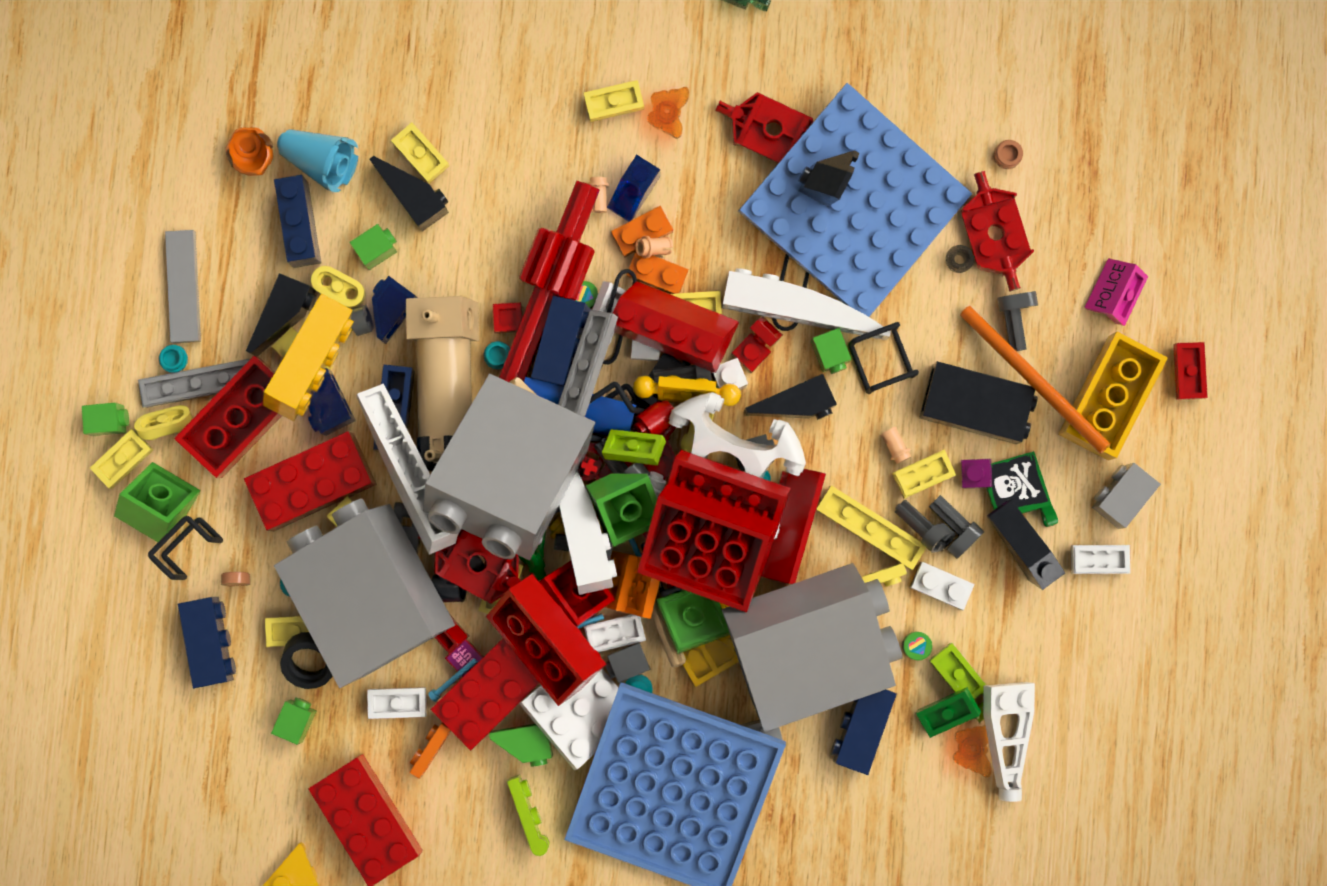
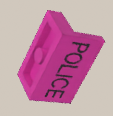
(1117, 290)

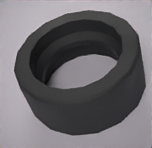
(296, 675)

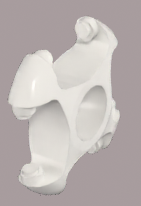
(712, 438)

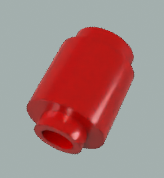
(654, 418)

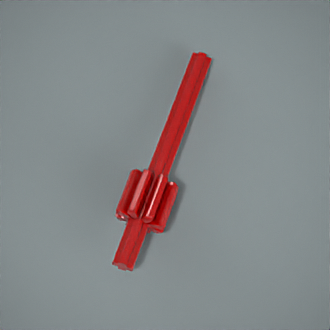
(554, 268)

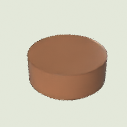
(1008, 154)
(235, 579)

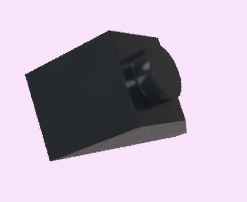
(415, 195)
(284, 309)
(800, 401)
(1025, 545)

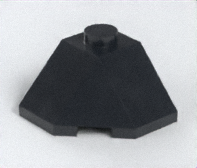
(828, 178)

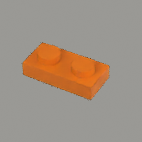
(649, 224)
(659, 273)
(423, 759)

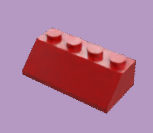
(674, 326)
(795, 525)

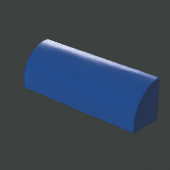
(604, 411)

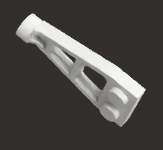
(1004, 700)

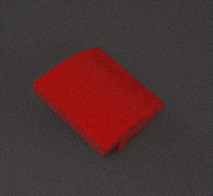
(713, 530)

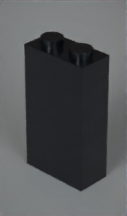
(978, 403)

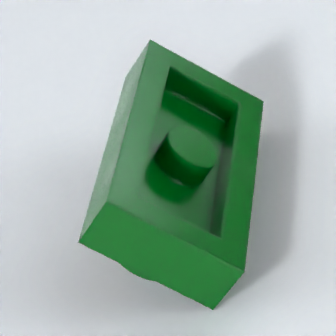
(948, 712)

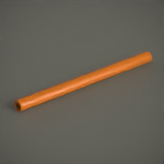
(1050, 394)

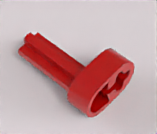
(590, 467)

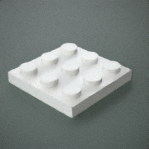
(578, 722)

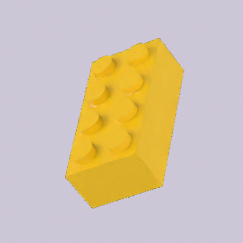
(307, 357)
(1115, 392)

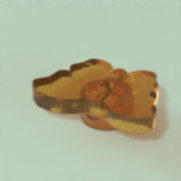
(671, 101)
(976, 759)

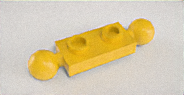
(679, 389)

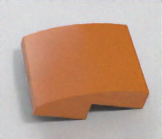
(632, 590)

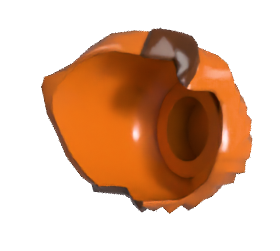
(249, 151)

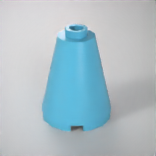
(320, 156)

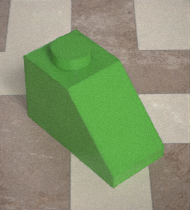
(524, 743)

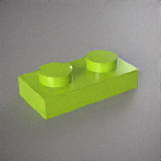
(634, 447)

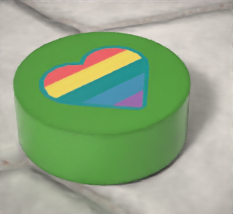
(587, 294)
(917, 645)

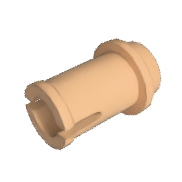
(601, 201)
(653, 246)
(895, 445)

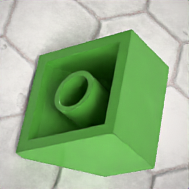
(155, 502)
(623, 505)

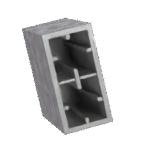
(507, 468)
(362, 591)
(813, 645)

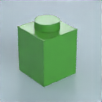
(374, 246)
(831, 351)
(104, 419)
(294, 720)

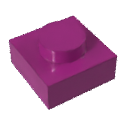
(976, 473)

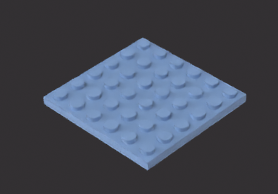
(884, 216)
(674, 789)

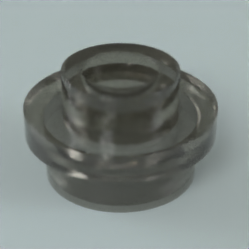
(961, 250)

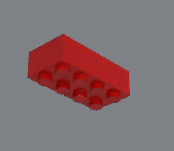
(231, 420)
(310, 481)
(545, 639)
(485, 695)
(366, 820)

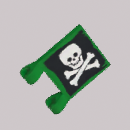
(1023, 483)

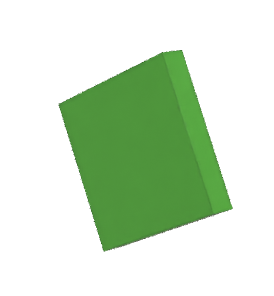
(692, 619)

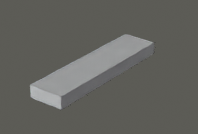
(183, 286)
(588, 361)
(187, 384)

